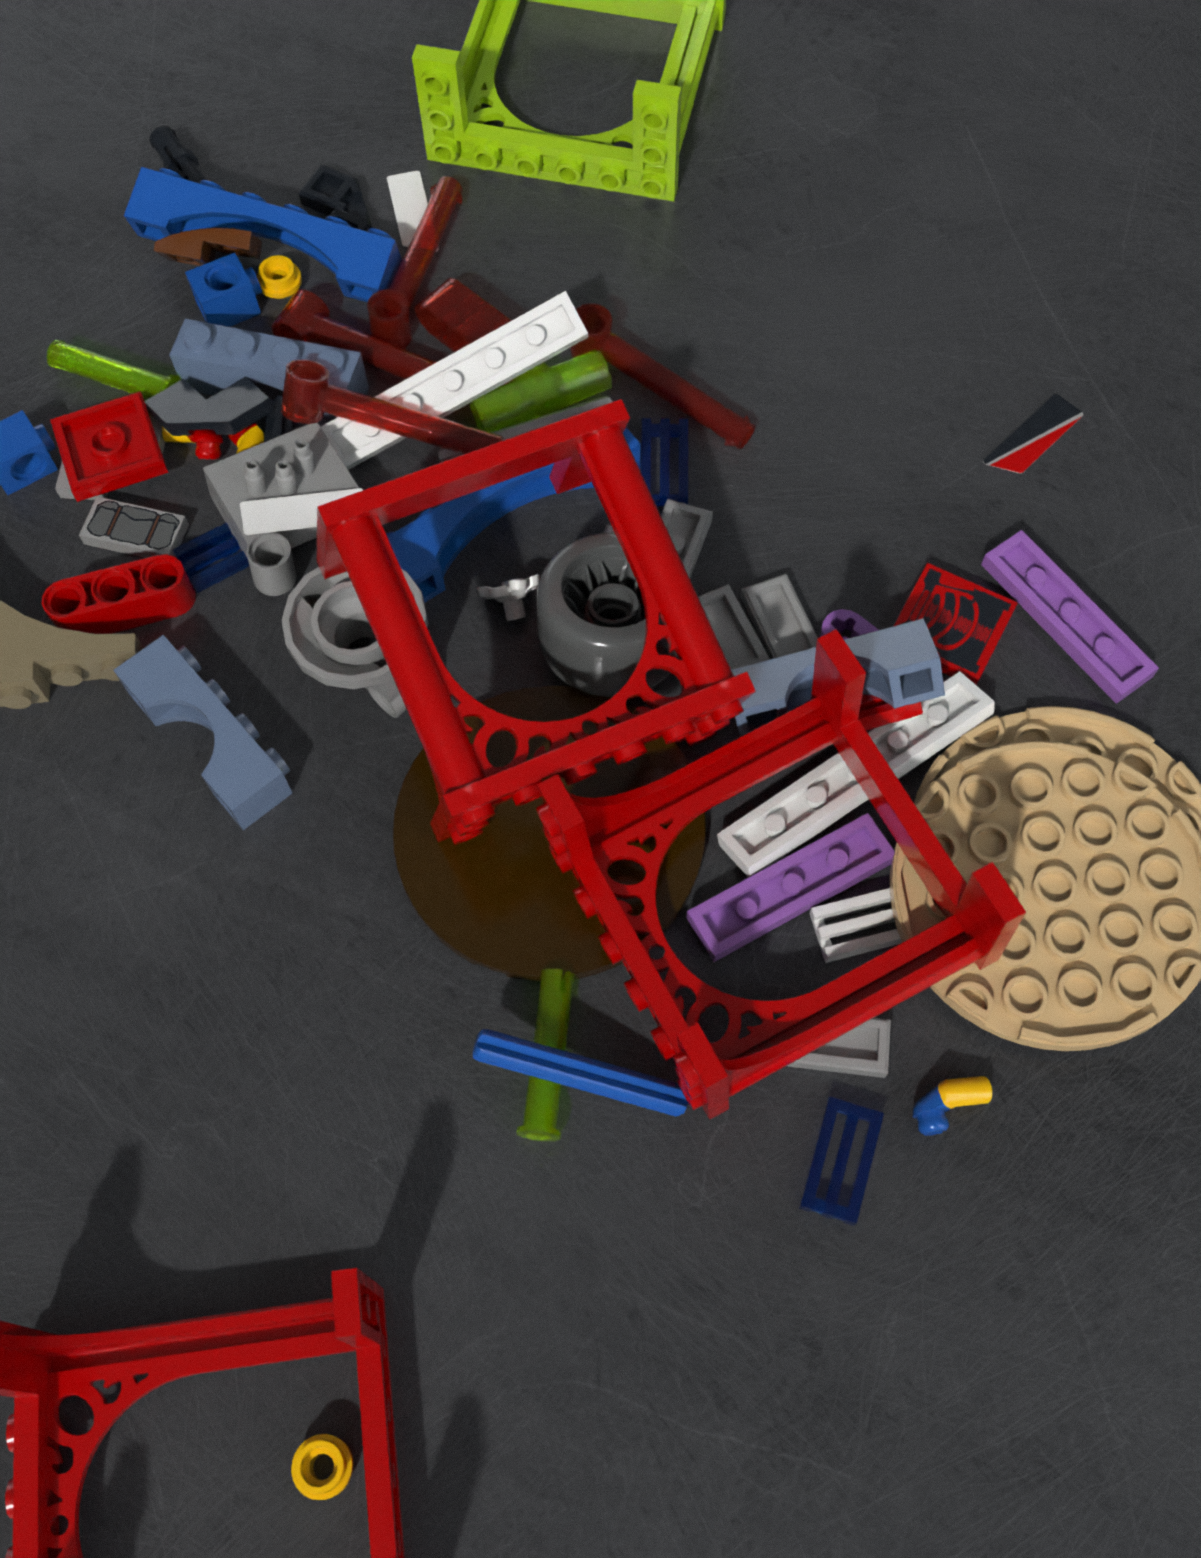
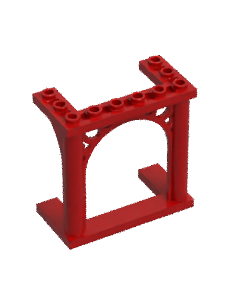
(469, 787)
(597, 831)
(48, 1367)

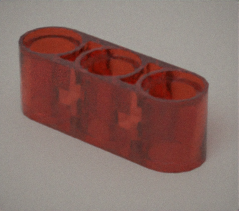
(458, 315)

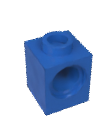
(225, 291)
(23, 452)

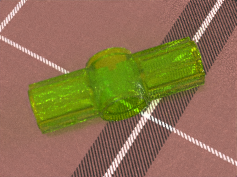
(542, 391)

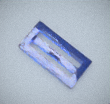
(665, 431)
(207, 549)
(829, 1207)

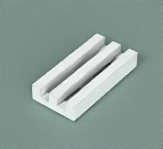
(851, 906)

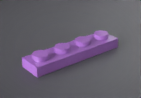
(1069, 616)
(790, 887)

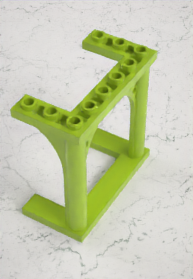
(453, 86)

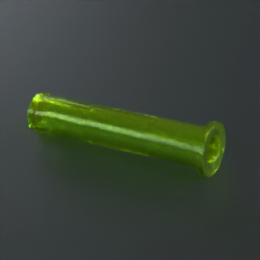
(107, 370)
(552, 1031)

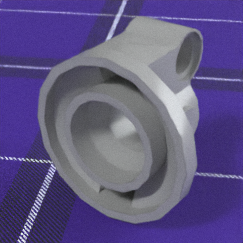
(321, 625)

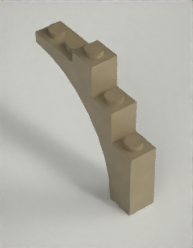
(43, 655)

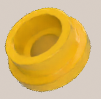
(279, 277)
(303, 1463)

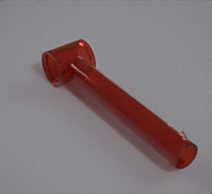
(390, 307)
(308, 320)
(658, 378)
(310, 396)

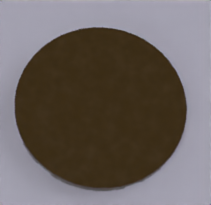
(502, 892)

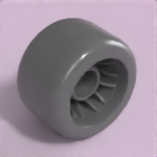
(593, 617)

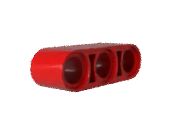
(143, 600)

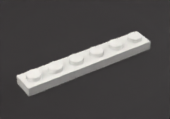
(467, 374)
(832, 789)

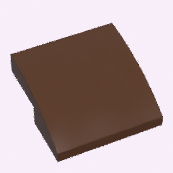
(200, 245)

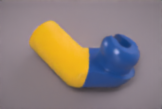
(947, 1095)

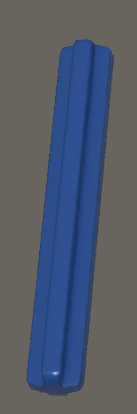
(579, 1072)

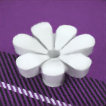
(511, 595)

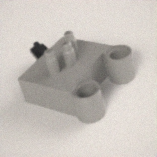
(282, 466)

